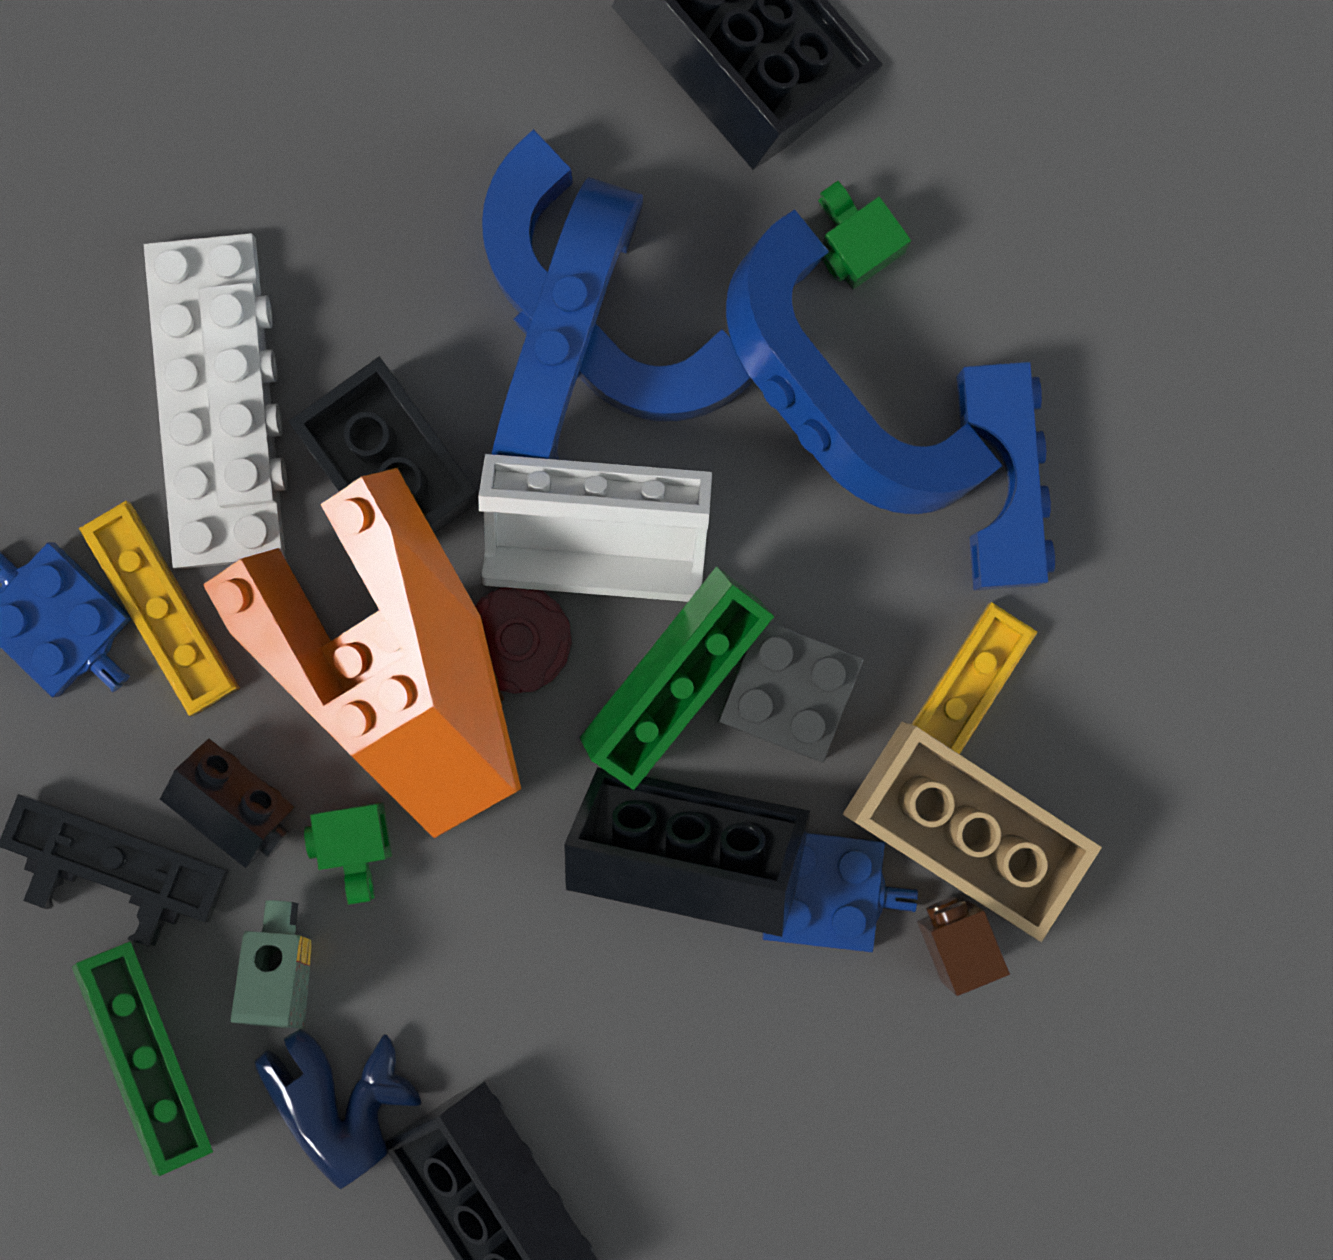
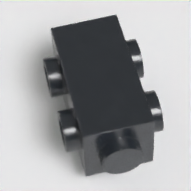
(228, 803)

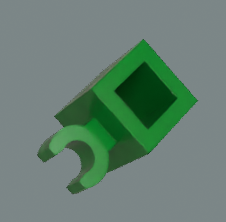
(862, 239)
(350, 840)

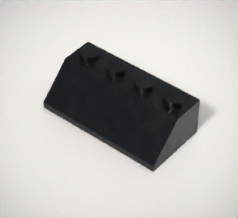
(687, 852)
(484, 1184)

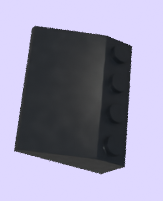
(755, 64)

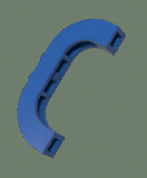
(515, 200)
(564, 318)
(820, 404)

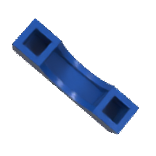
(1000, 409)

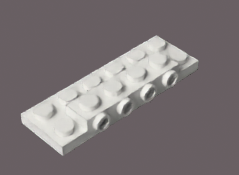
(215, 399)

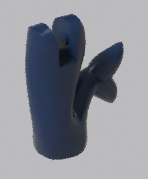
(309, 1105)

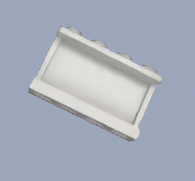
(594, 527)

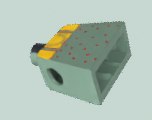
(278, 995)

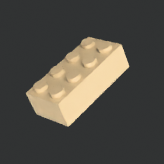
(972, 830)

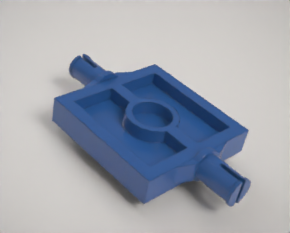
(58, 621)
(841, 894)

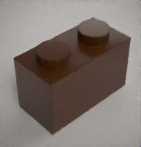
(962, 945)

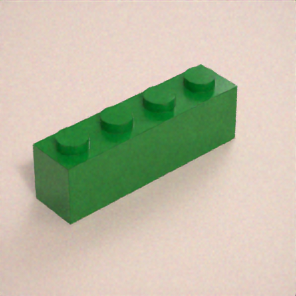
(675, 678)
(142, 1059)

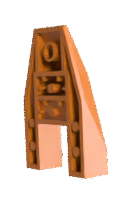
(406, 685)

